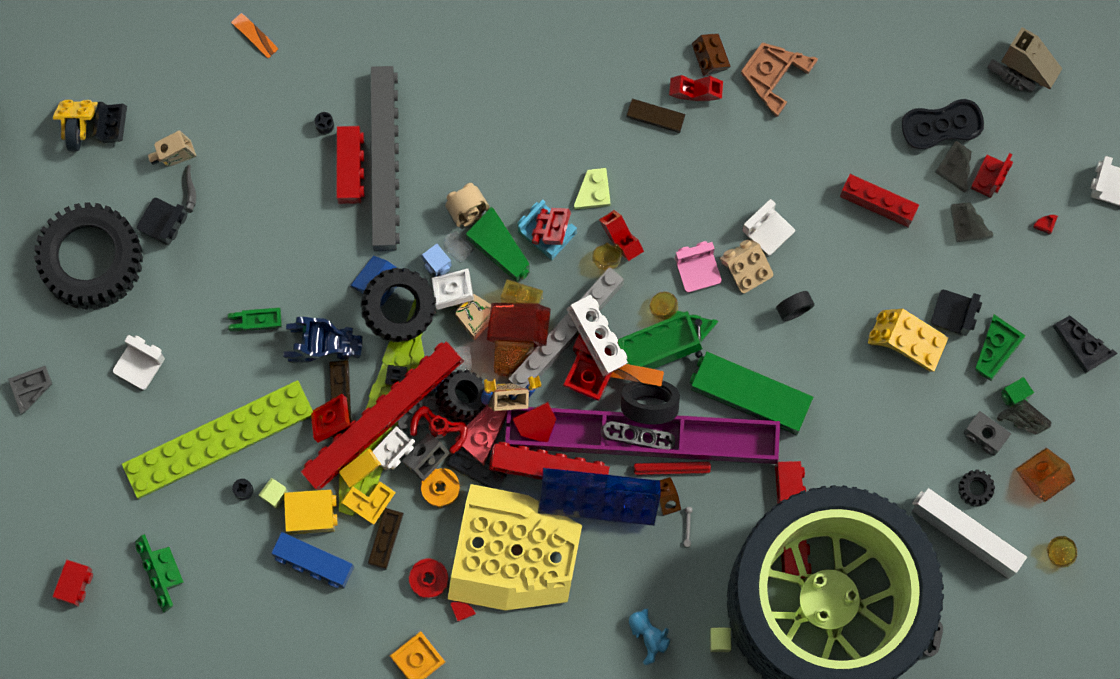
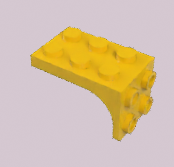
(908, 336)

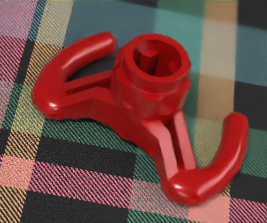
(439, 427)

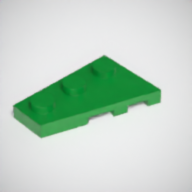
(998, 347)

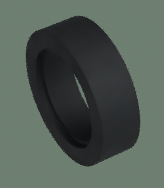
(650, 413)

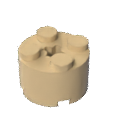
(466, 205)

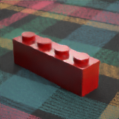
(349, 164)
(879, 200)

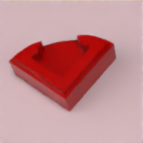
(1046, 223)
(462, 610)

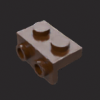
(710, 53)

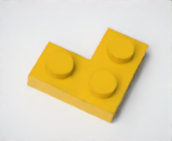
(369, 506)

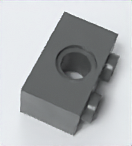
(983, 423)
(425, 456)

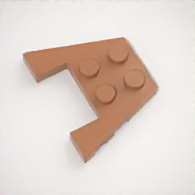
(768, 67)

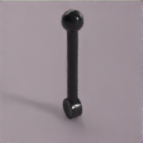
(698, 322)

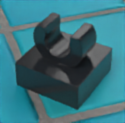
(395, 374)

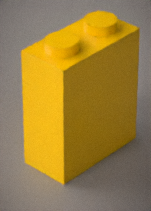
(310, 512)

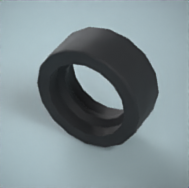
(795, 306)

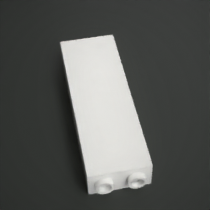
(968, 533)

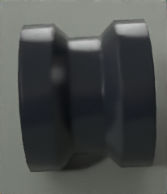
(322, 119)
(245, 492)

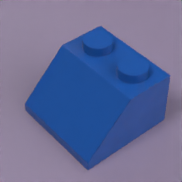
(373, 267)

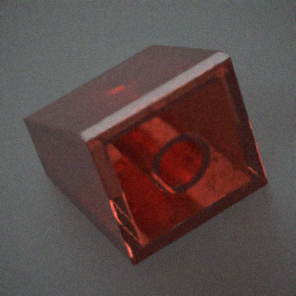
(519, 323)

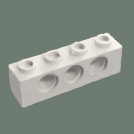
(587, 331)

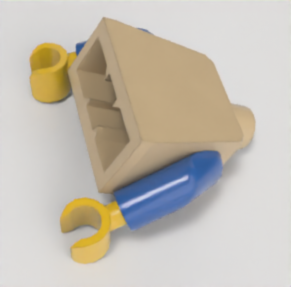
(508, 395)

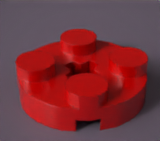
(434, 569)

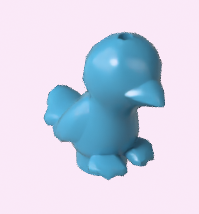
(654, 638)

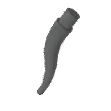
(191, 193)

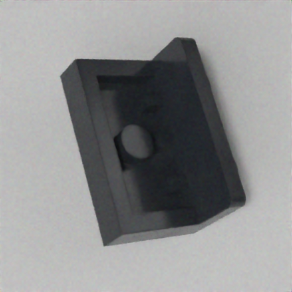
(109, 122)

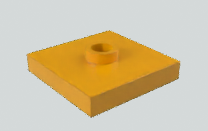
(417, 658)

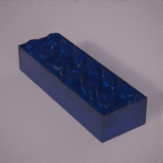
(599, 496)

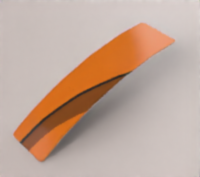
(255, 35)
(639, 374)

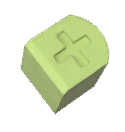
(273, 493)
(720, 639)

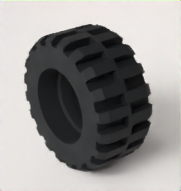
(424, 305)

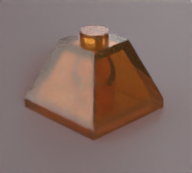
(510, 356)

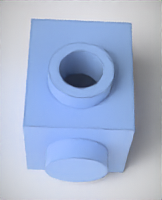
(436, 261)

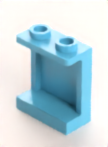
(528, 223)

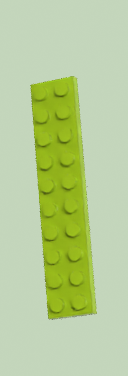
(217, 439)

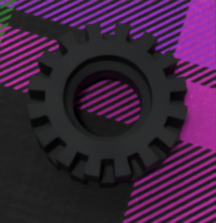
(982, 478)

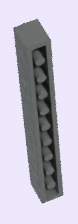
(383, 158)

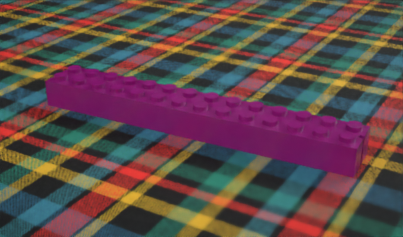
(694, 437)

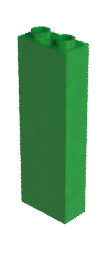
(750, 392)

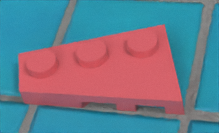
(483, 433)

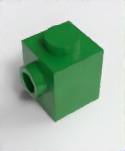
(1016, 392)

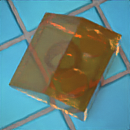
(1046, 474)

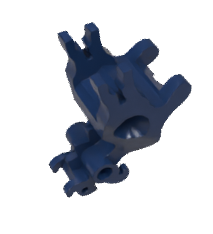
(321, 339)

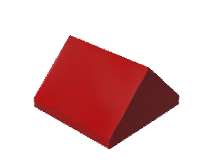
(587, 378)

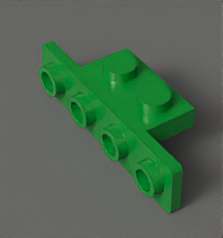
(161, 571)

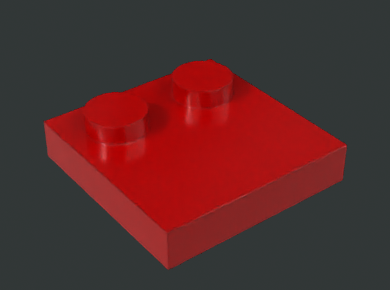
(330, 418)

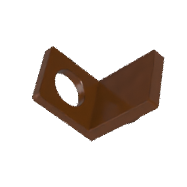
(668, 493)

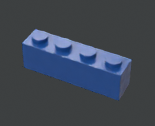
(313, 560)

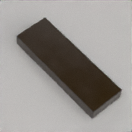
(655, 115)
(385, 538)

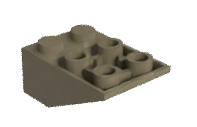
(1032, 59)

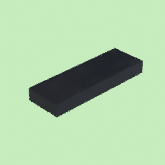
(475, 470)

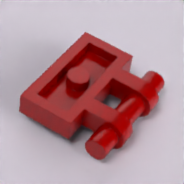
(556, 226)

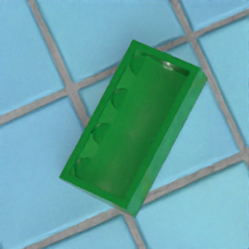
(661, 342)

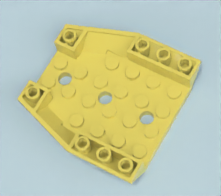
(492, 573)

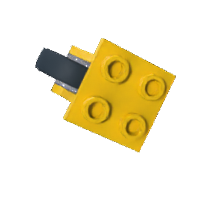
(73, 129)

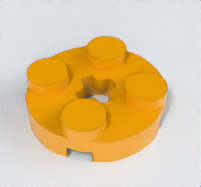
(440, 498)

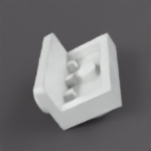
(392, 448)

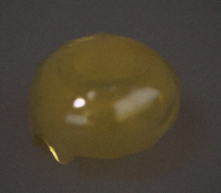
(607, 256)
(663, 305)
(1062, 551)

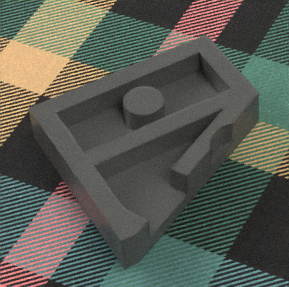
(30, 387)

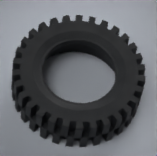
(99, 289)

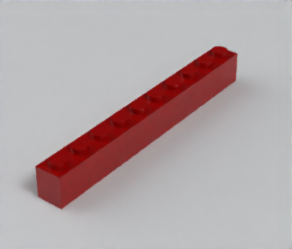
(382, 416)

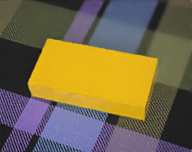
(360, 468)

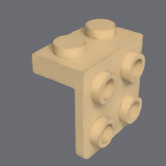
(747, 265)

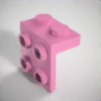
(698, 267)

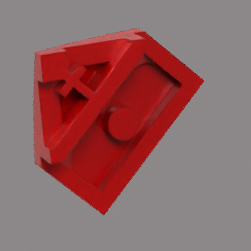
(536, 422)

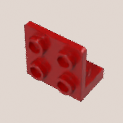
(991, 175)

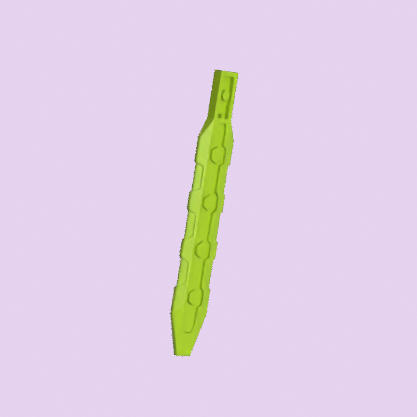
(398, 354)

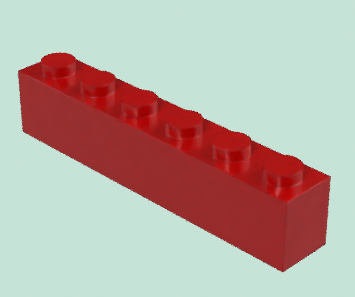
(530, 464)
(789, 482)

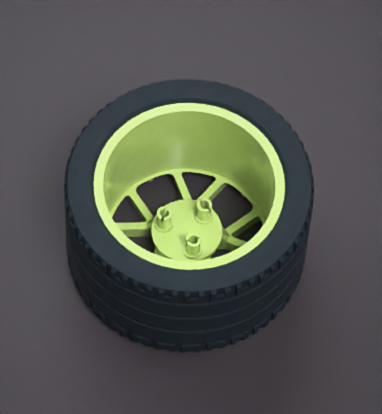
(830, 596)

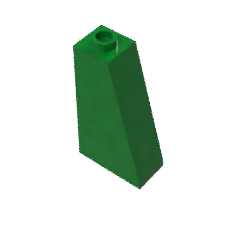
(497, 244)

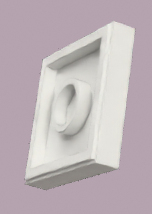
(452, 289)

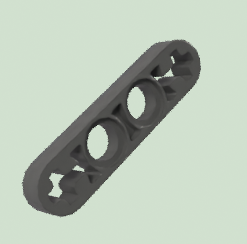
(637, 439)

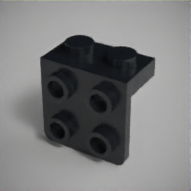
(162, 220)
(956, 312)

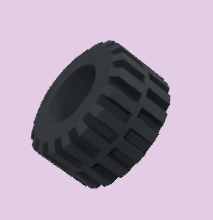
(451, 405)

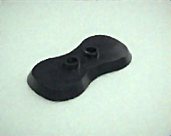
(928, 127)

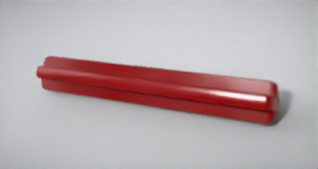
(672, 468)

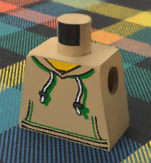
(173, 150)
(474, 316)

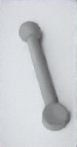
(687, 543)

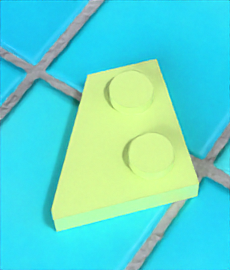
(594, 190)

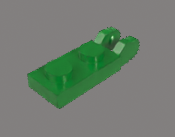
(256, 319)

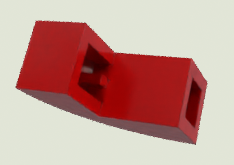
(702, 89)
(619, 234)

